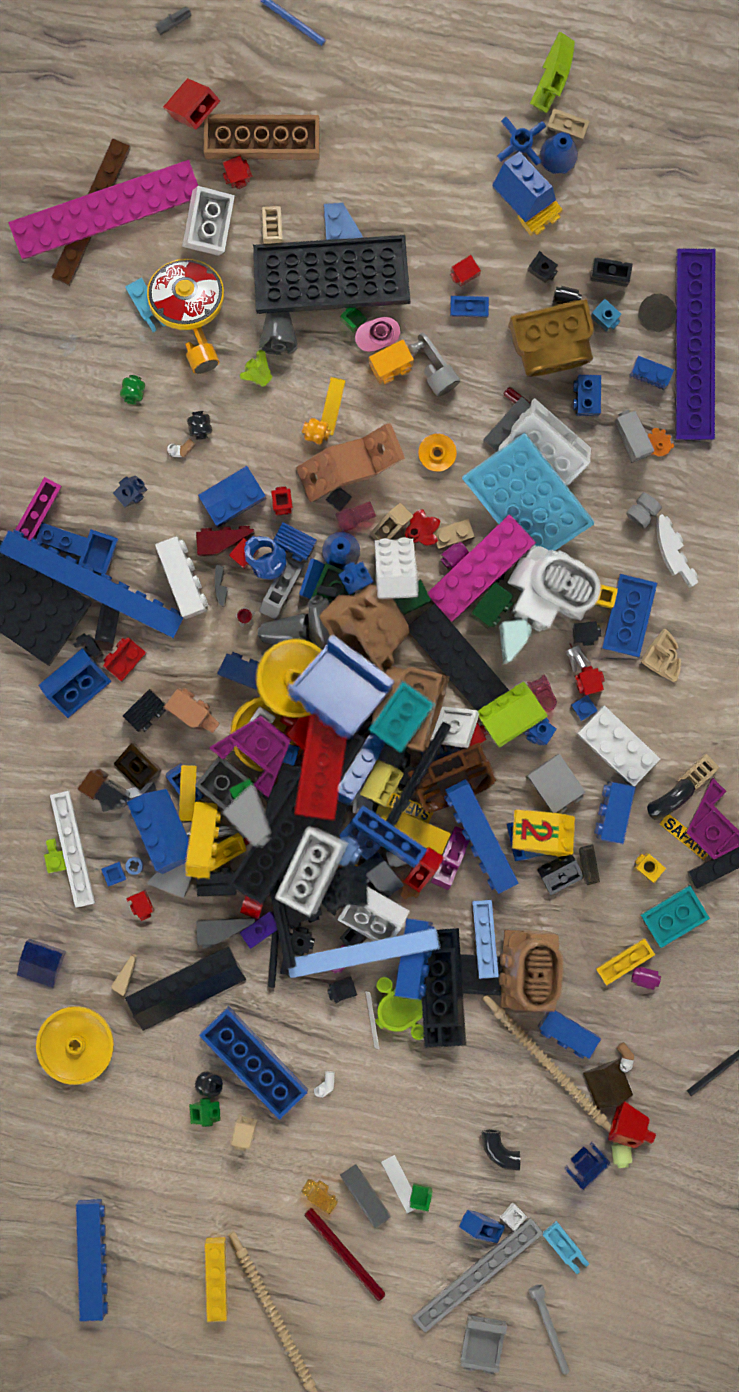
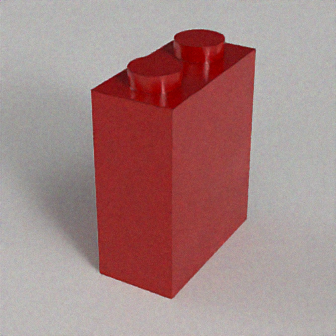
(191, 103)

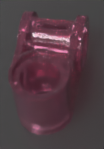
(543, 692)

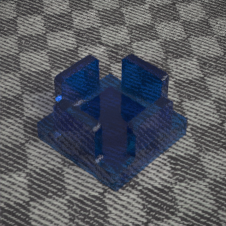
(587, 1165)

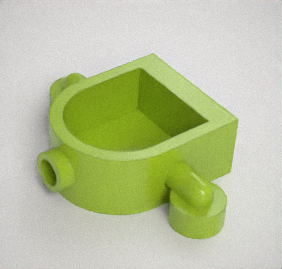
(398, 1012)

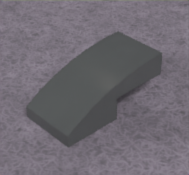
(221, 591)

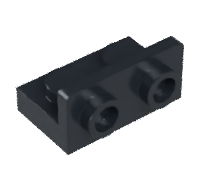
(560, 873)

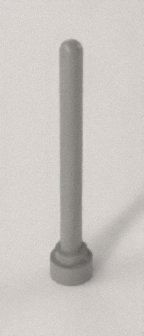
(537, 1293)

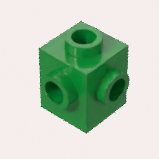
(205, 1112)

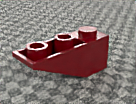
(216, 542)

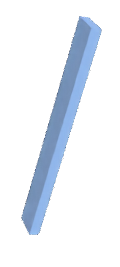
(365, 953)

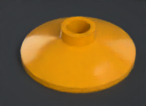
(441, 443)

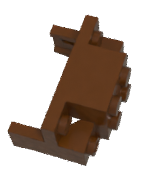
(449, 770)

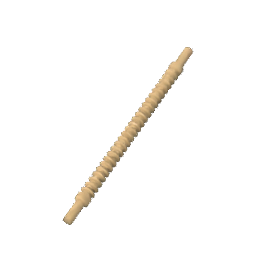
(500, 1012)
(241, 1253)

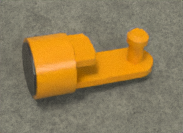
(202, 357)

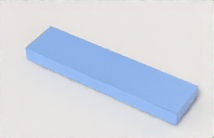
(485, 939)

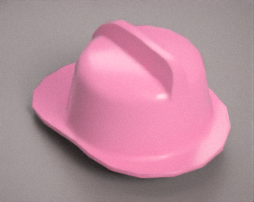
(377, 334)

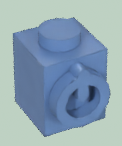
(352, 852)

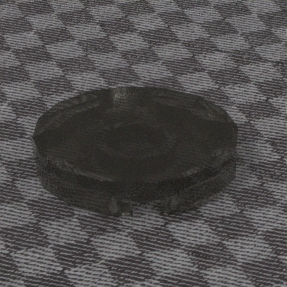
(657, 313)

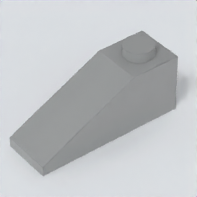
(280, 590)

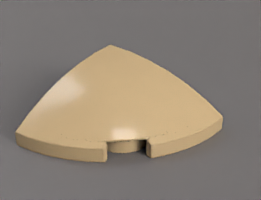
(663, 657)

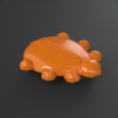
(660, 442)

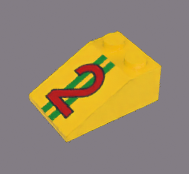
(543, 832)

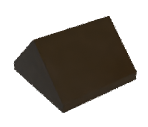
(137, 766)
(608, 1084)

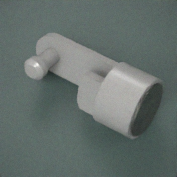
(442, 380)

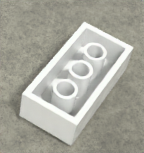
(396, 568)
(181, 578)
(618, 746)
(311, 870)

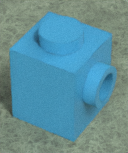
(606, 315)

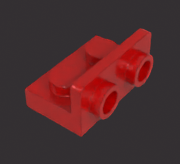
(124, 658)

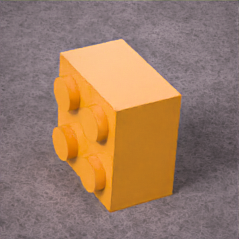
(391, 362)

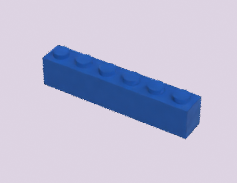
(481, 835)
(91, 1260)

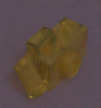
(319, 1196)

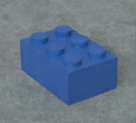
(614, 812)

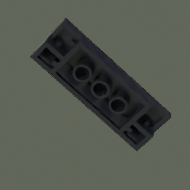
(185, 988)
(444, 994)

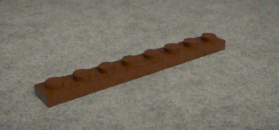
(105, 177)

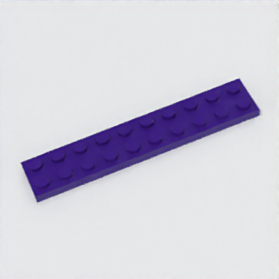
(695, 344)

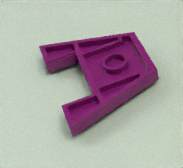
(262, 744)
(710, 827)

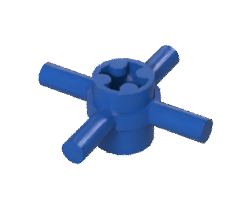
(521, 133)

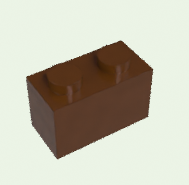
(92, 782)

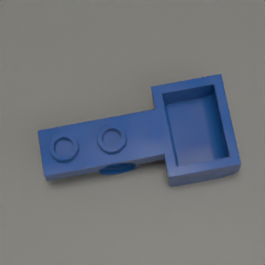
(94, 551)

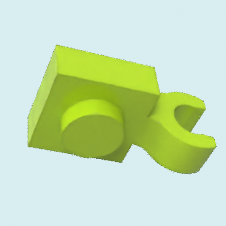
(54, 859)

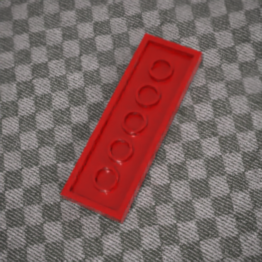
(320, 770)

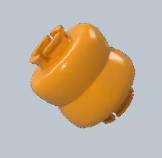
(316, 431)

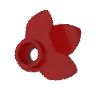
(425, 526)

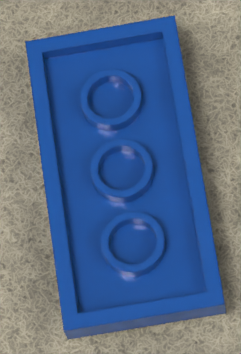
(629, 615)

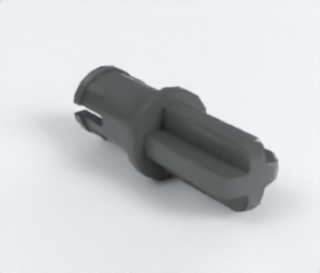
(173, 20)

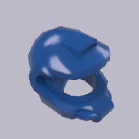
(270, 564)

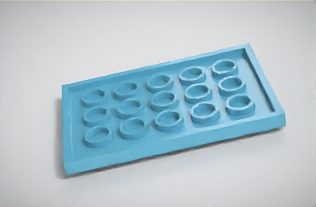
(527, 487)

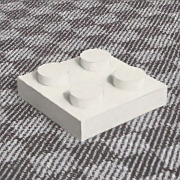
(462, 725)

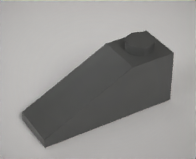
(216, 930)

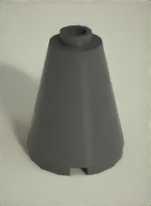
(278, 334)
(285, 629)
(317, 631)

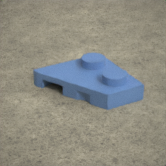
(339, 222)

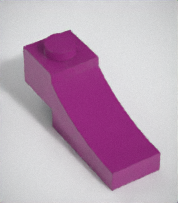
(452, 859)

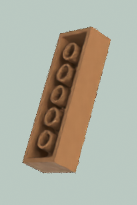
(262, 137)

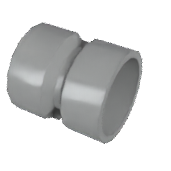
(645, 508)

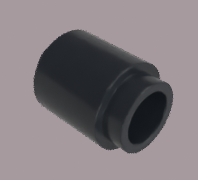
(566, 295)

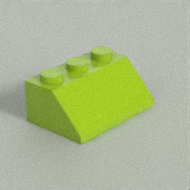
(511, 714)

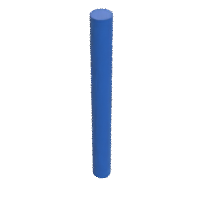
(294, 21)

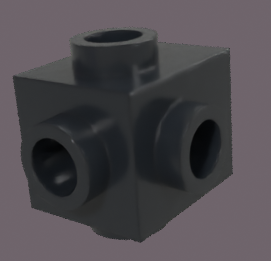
(302, 933)

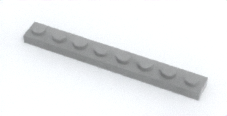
(477, 1274)

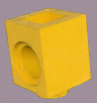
(657, 869)

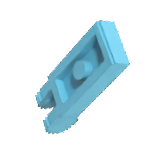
(138, 293)
(564, 1246)

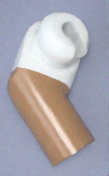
(181, 450)
(627, 1057)

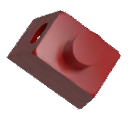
(296, 729)
(630, 1127)

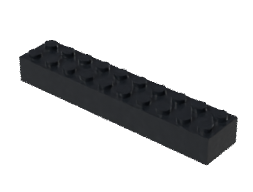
(266, 863)

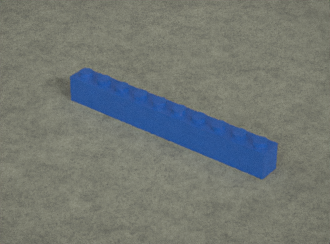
(91, 584)

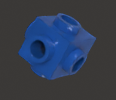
(355, 577)
(540, 732)

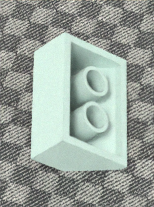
(513, 637)

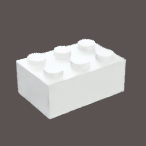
(208, 220)
(534, 610)
(378, 919)

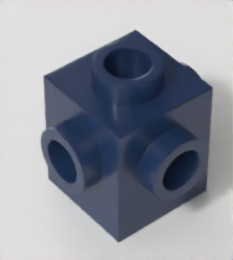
(130, 491)

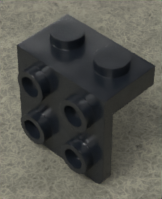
(347, 887)

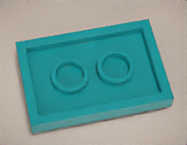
(402, 716)
(675, 916)

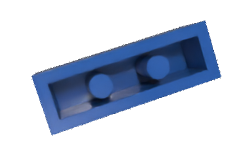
(569, 1034)

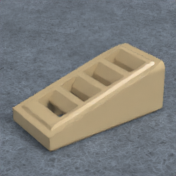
(272, 237)
(714, 767)
(122, 981)

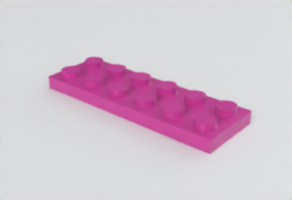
(481, 568)

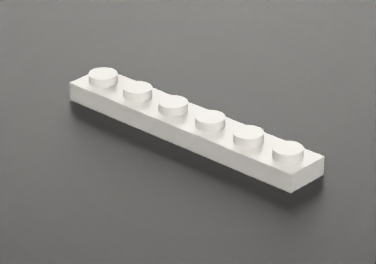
(72, 849)

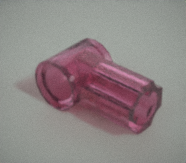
(350, 518)

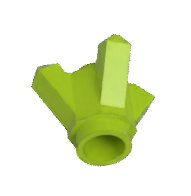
(257, 370)

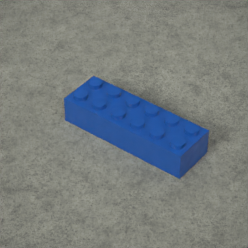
(254, 1062)

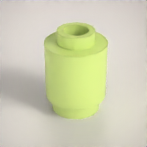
(621, 1155)

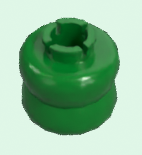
(132, 389)

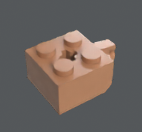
(191, 711)

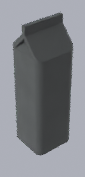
(365, 1196)

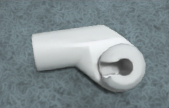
(327, 1086)

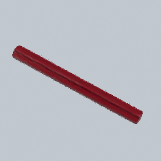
(344, 1254)

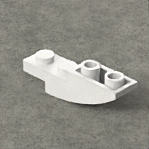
(669, 543)

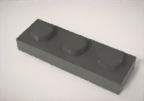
(504, 426)

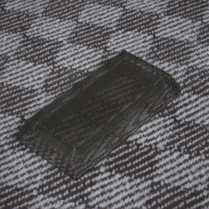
(589, 864)

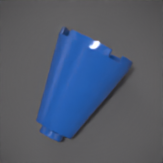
(559, 153)
(343, 557)

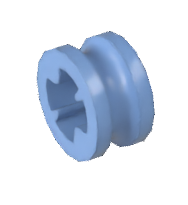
(140, 867)

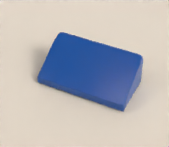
(311, 578)

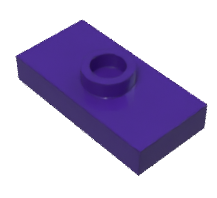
(259, 930)

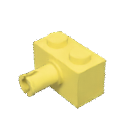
(381, 783)

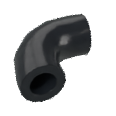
(672, 800)
(497, 1152)

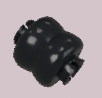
(199, 425)
(208, 1084)

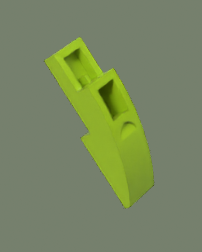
(556, 72)

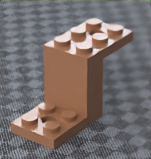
(350, 462)

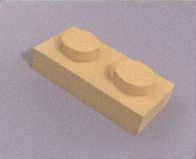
(568, 123)
(454, 533)

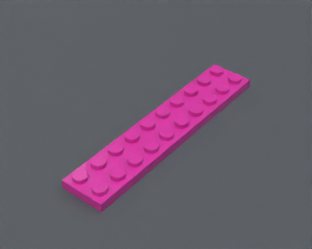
(103, 210)

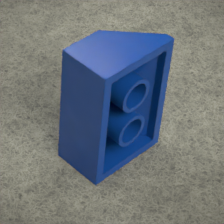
(523, 187)
(232, 496)
(74, 683)

